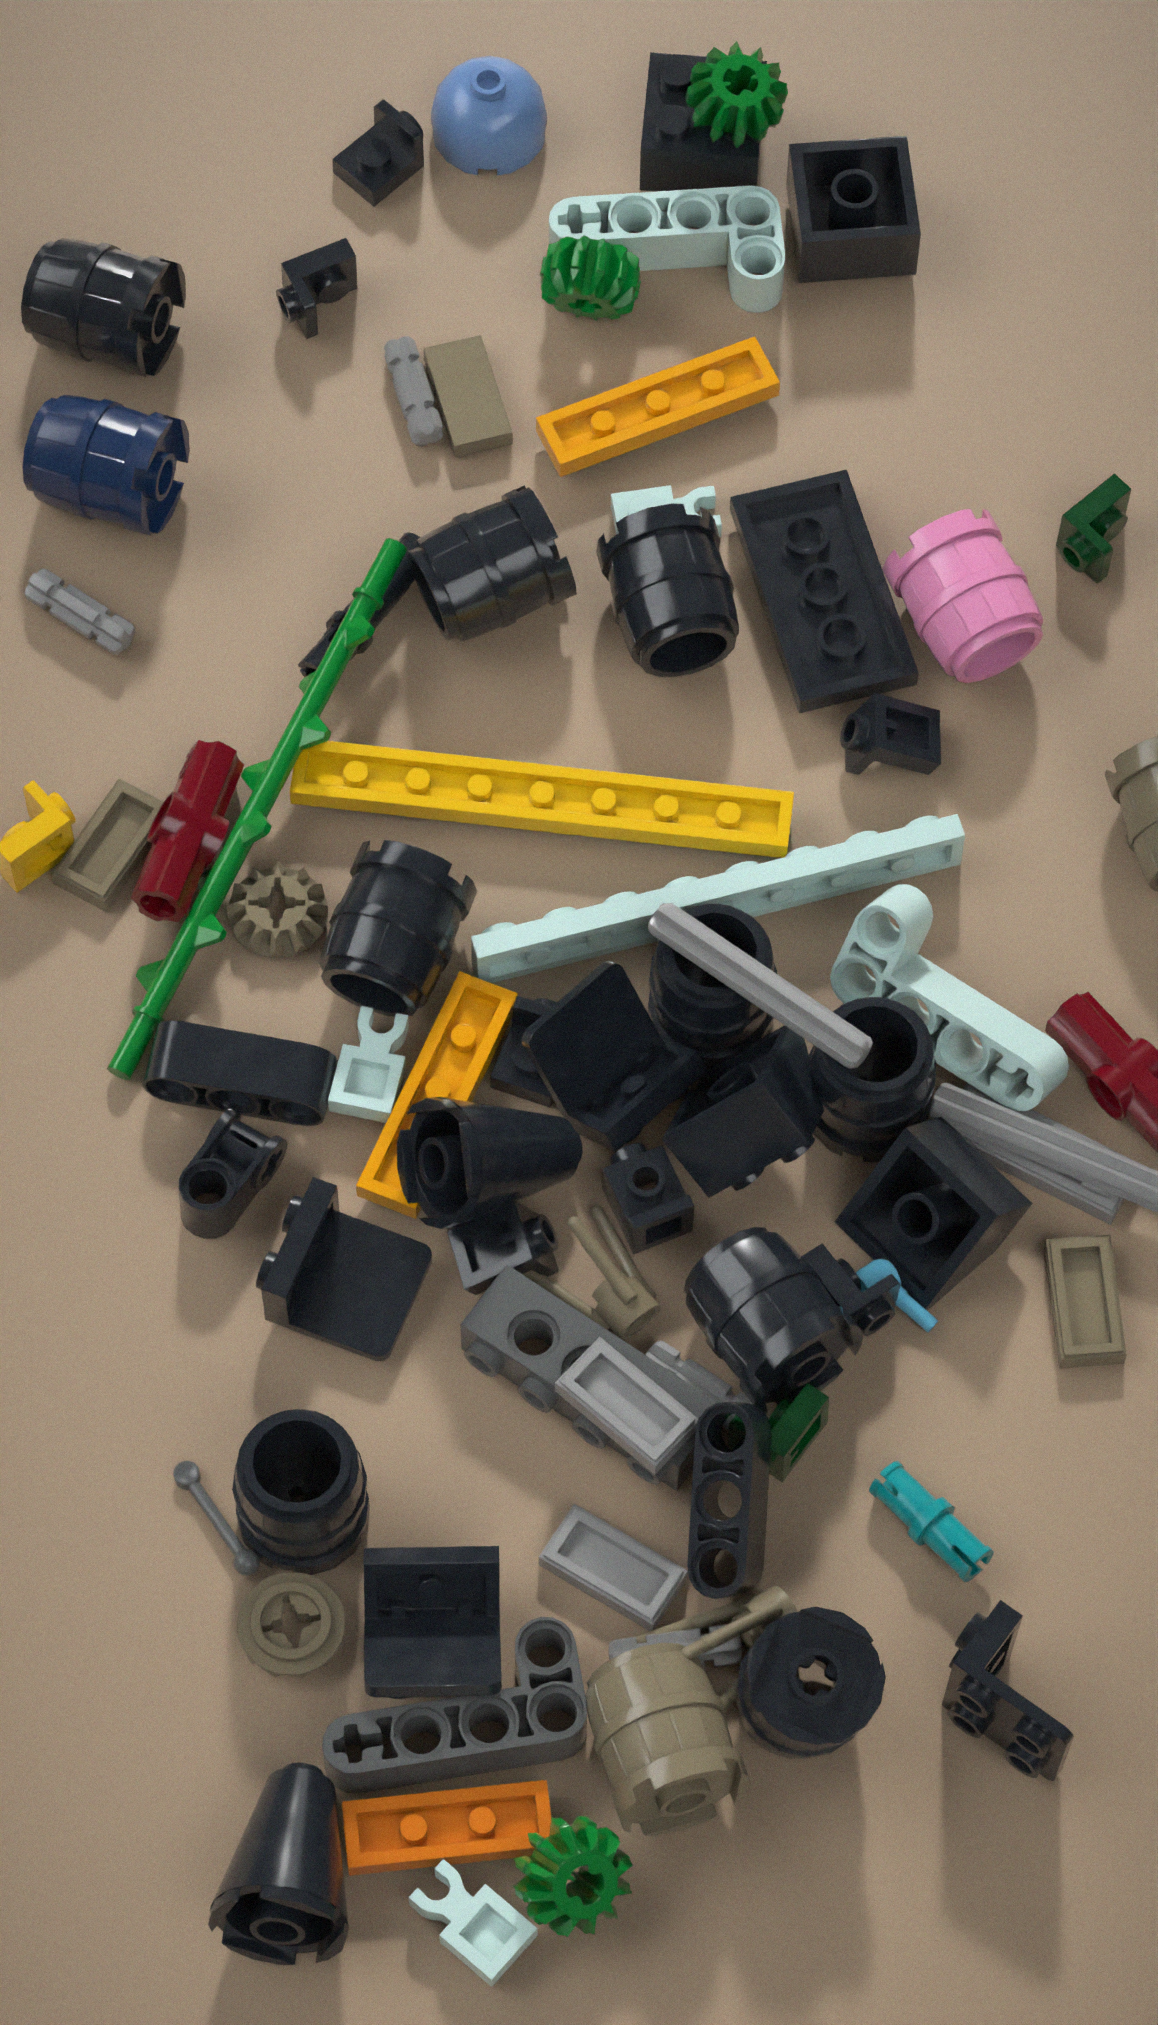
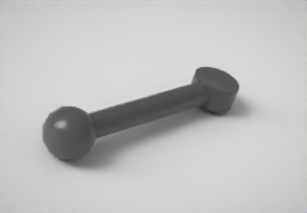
(188, 1478)

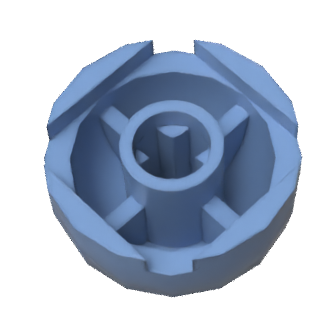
(489, 116)

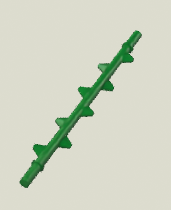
(266, 782)

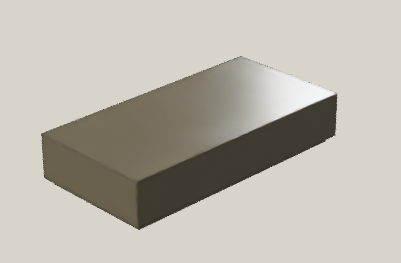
(468, 396)
(108, 846)
(1085, 1301)

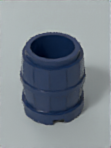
(106, 461)

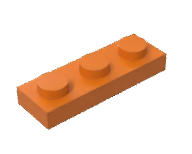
(445, 1825)

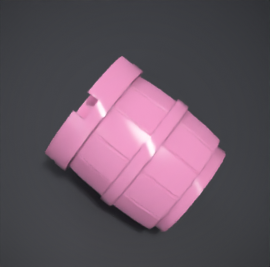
(966, 596)

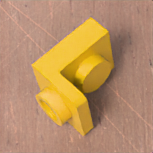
(41, 843)

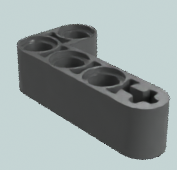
(455, 1718)

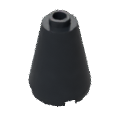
(480, 1157)
(286, 1874)

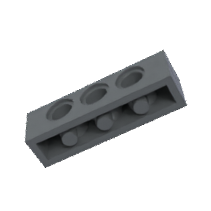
(522, 1310)

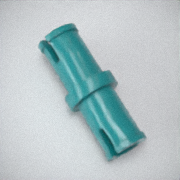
(931, 1521)

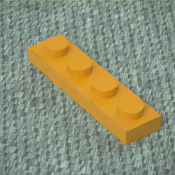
(657, 406)
(447, 1067)

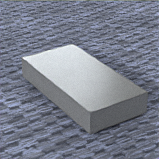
(627, 1405)
(613, 1568)

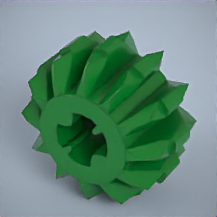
(740, 74)
(590, 278)
(591, 1887)

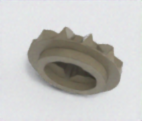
(299, 925)
(312, 1602)

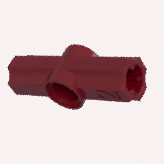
(187, 831)
(1116, 1067)

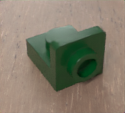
(1090, 527)
(793, 1429)

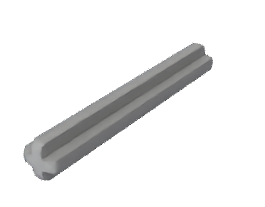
(760, 985)
(1046, 1145)

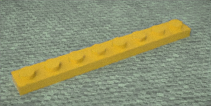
(544, 798)

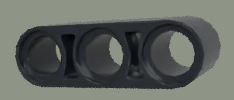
(240, 1072)
(709, 1527)

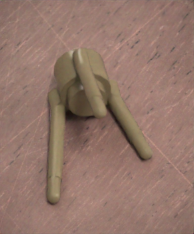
(623, 1297)
(749, 1619)

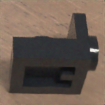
(382, 155)
(313, 279)
(892, 734)
(514, 1070)
(503, 1237)
(869, 1308)

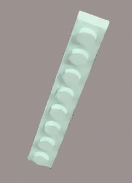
(755, 888)

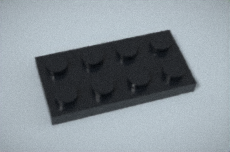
(823, 591)

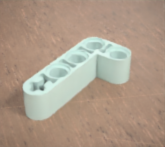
(668, 244)
(1030, 1060)

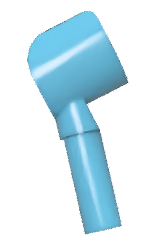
(882, 1268)

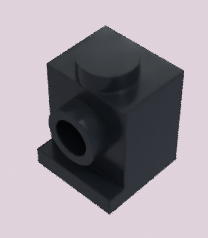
(646, 1215)

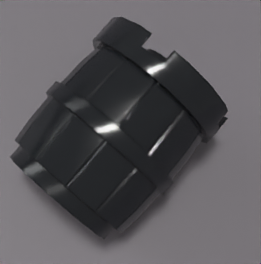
(103, 304)
(491, 566)
(670, 590)
(394, 928)
(699, 1008)
(887, 1091)
(769, 1316)
(292, 1457)
(773, 1698)

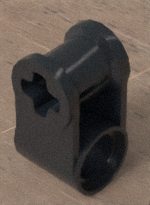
(232, 1164)

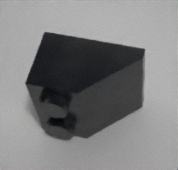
(747, 1114)
(932, 1210)

